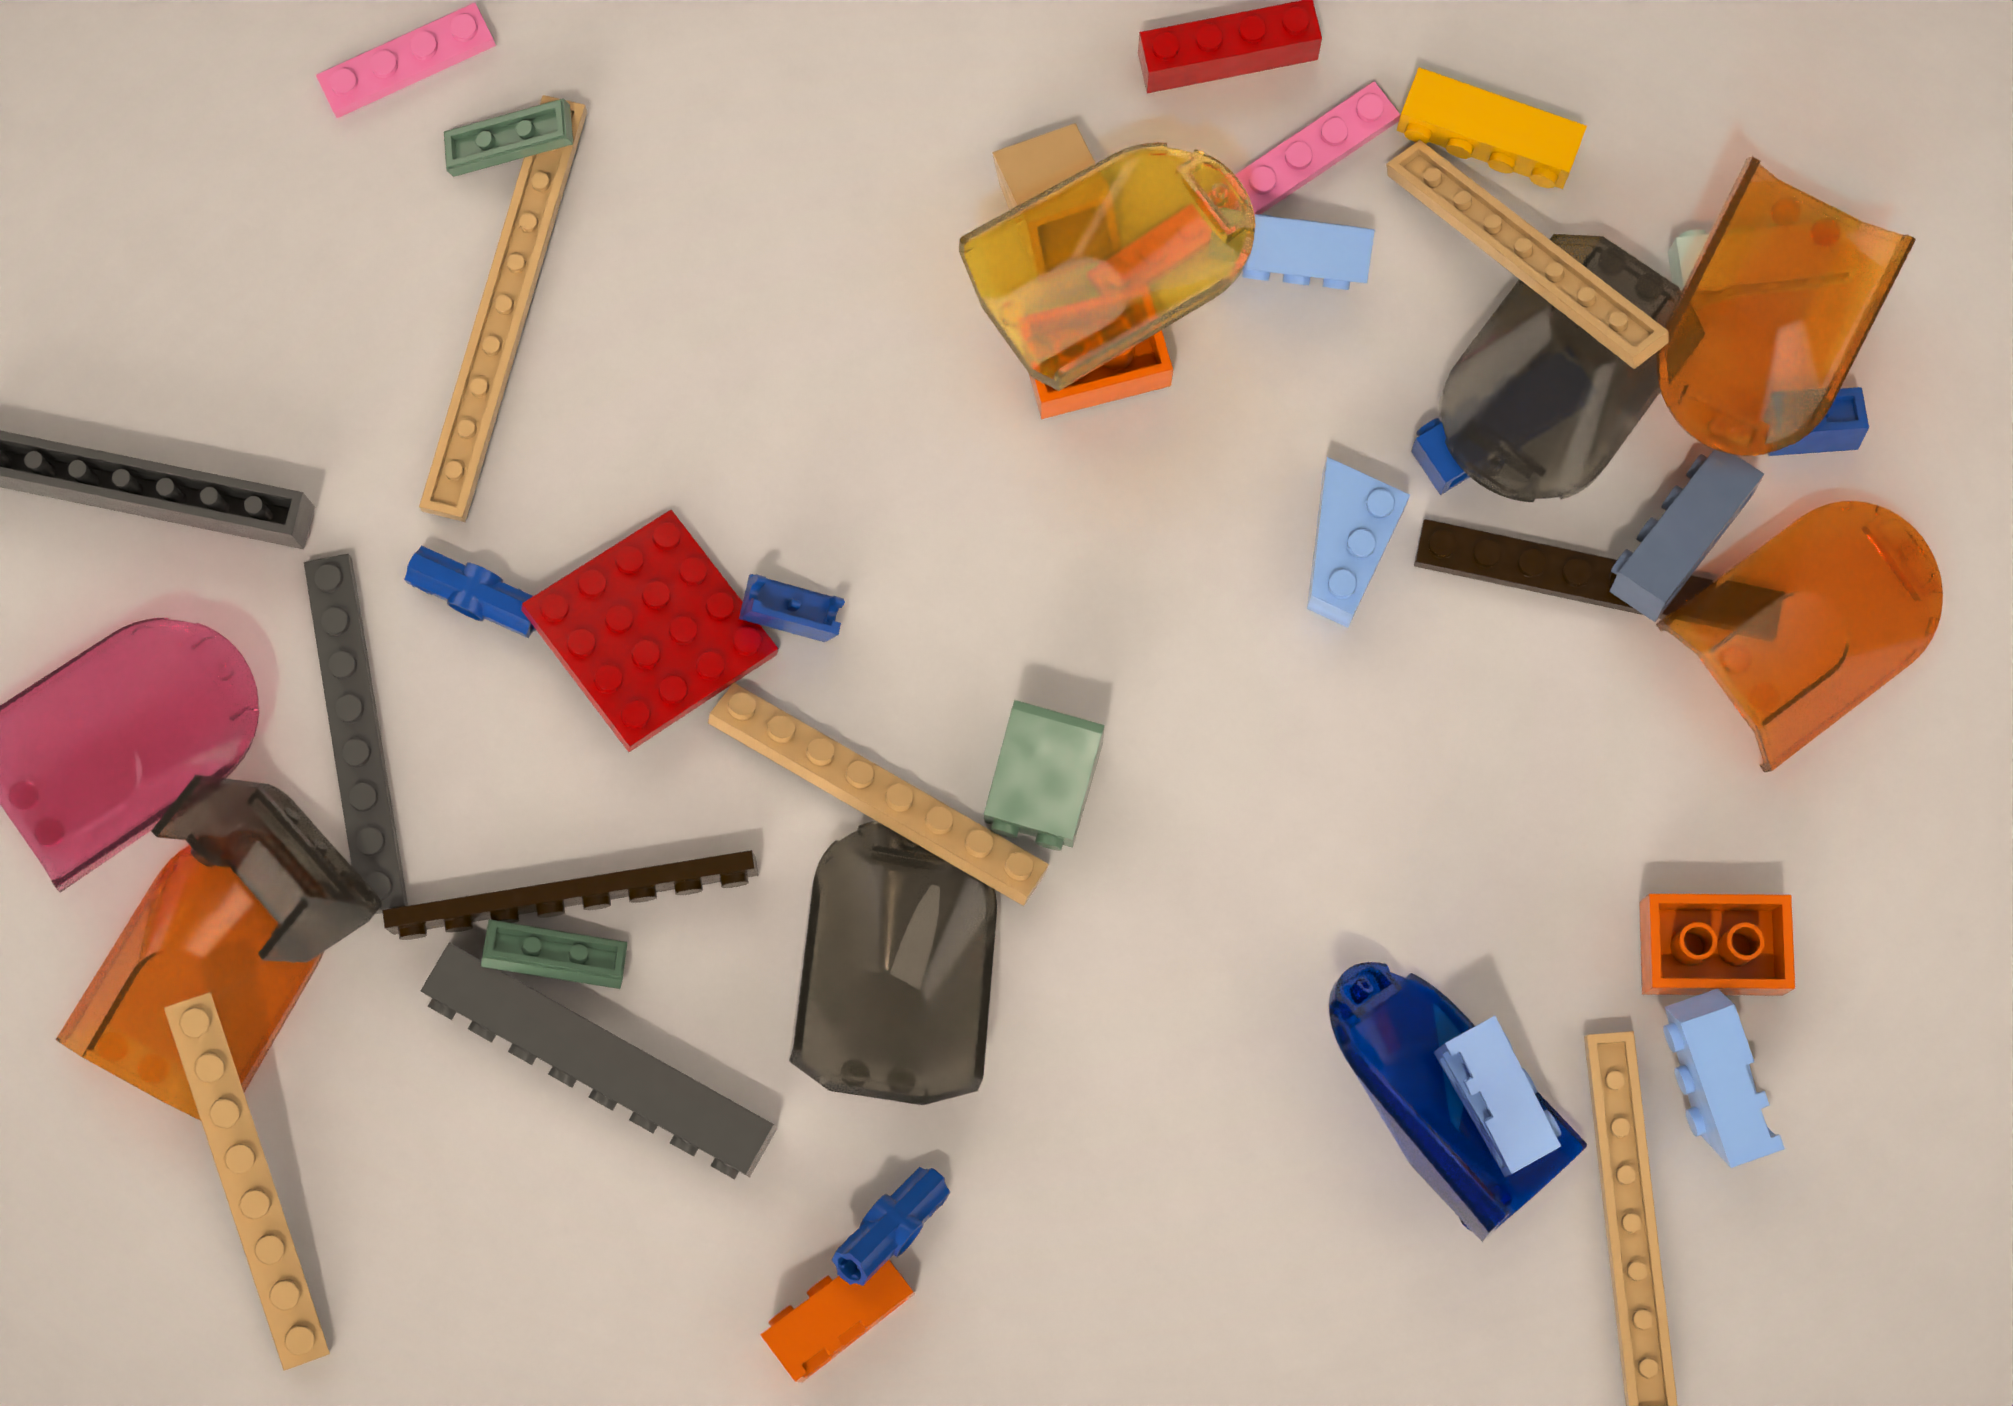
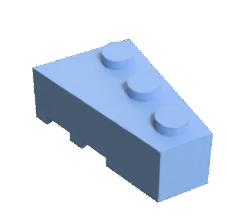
(1309, 250)
(1351, 537)
(1719, 1078)
(1499, 1096)

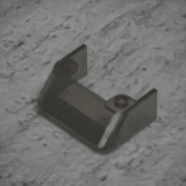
(278, 859)

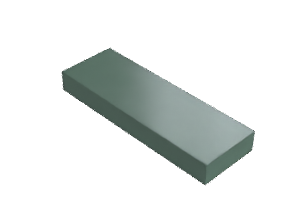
(508, 137)
(554, 954)

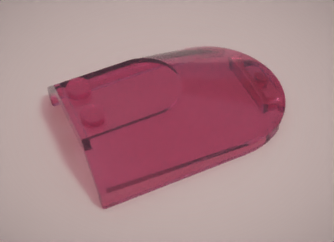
(118, 737)

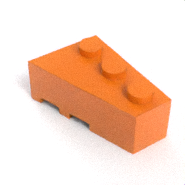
(833, 1319)

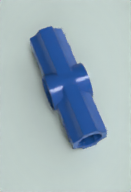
(469, 590)
(890, 1226)

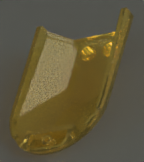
(1110, 257)

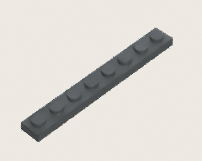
(355, 728)

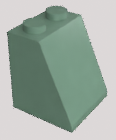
(1043, 775)

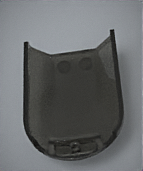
(1541, 400)
(894, 972)

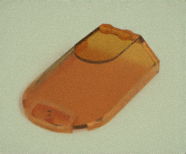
(1773, 315)
(1814, 621)
(185, 939)

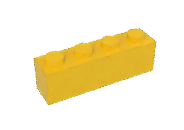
(1490, 129)

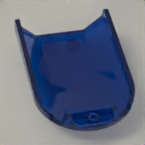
(1389, 1038)

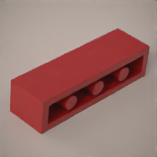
(1229, 45)

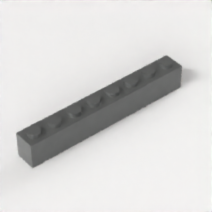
(154, 490)
(599, 1060)

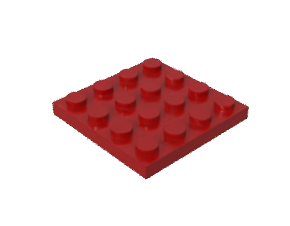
(649, 630)

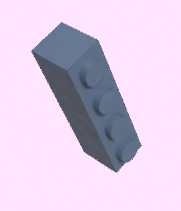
(1685, 532)

